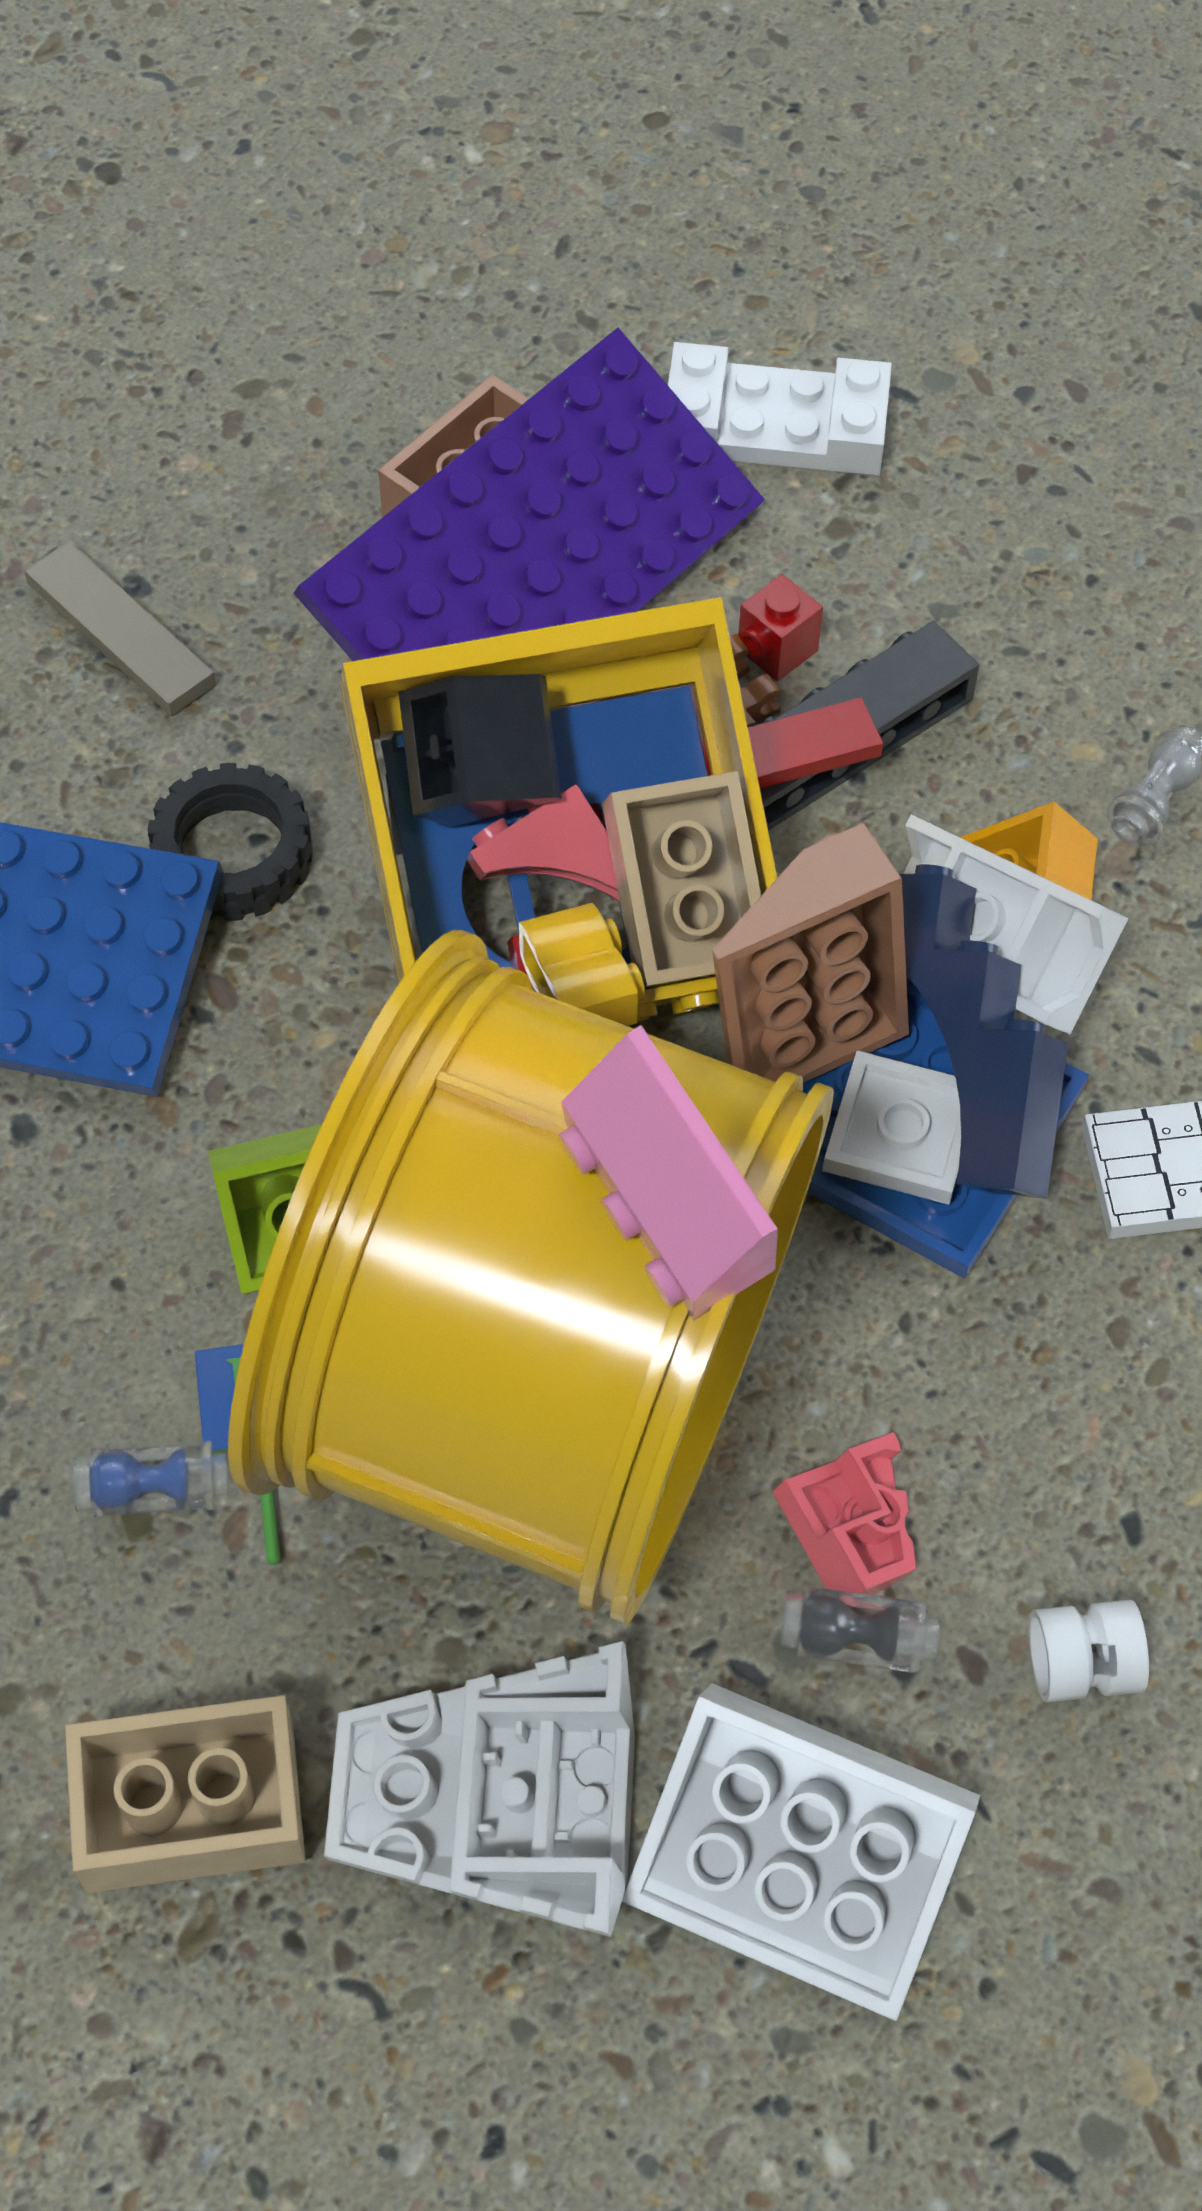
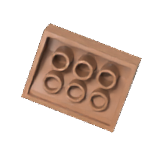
(817, 963)

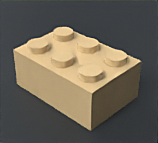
(681, 872)
(183, 1794)

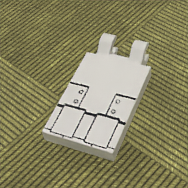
(1147, 1168)

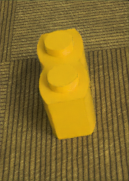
(580, 962)

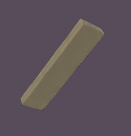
(120, 628)

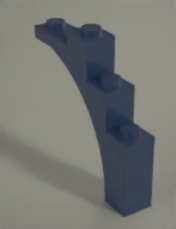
(1002, 1065)

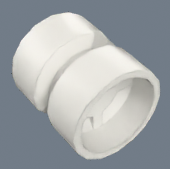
(1064, 1656)

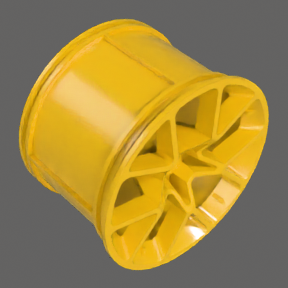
(465, 1316)

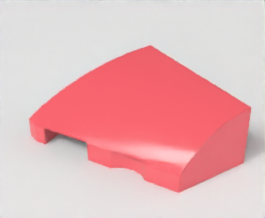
(852, 1518)

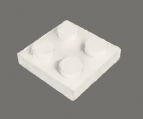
(898, 1128)

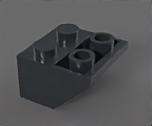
(479, 747)

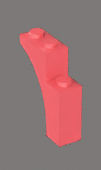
(553, 840)

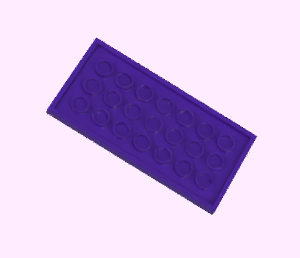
(543, 521)

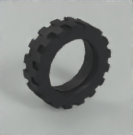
(249, 791)

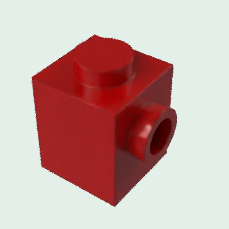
(780, 627)

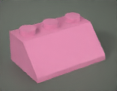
(667, 1178)

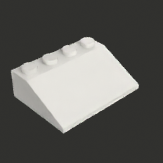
(801, 1850)

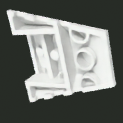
(496, 1789)

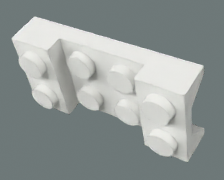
(785, 412)
(1033, 921)

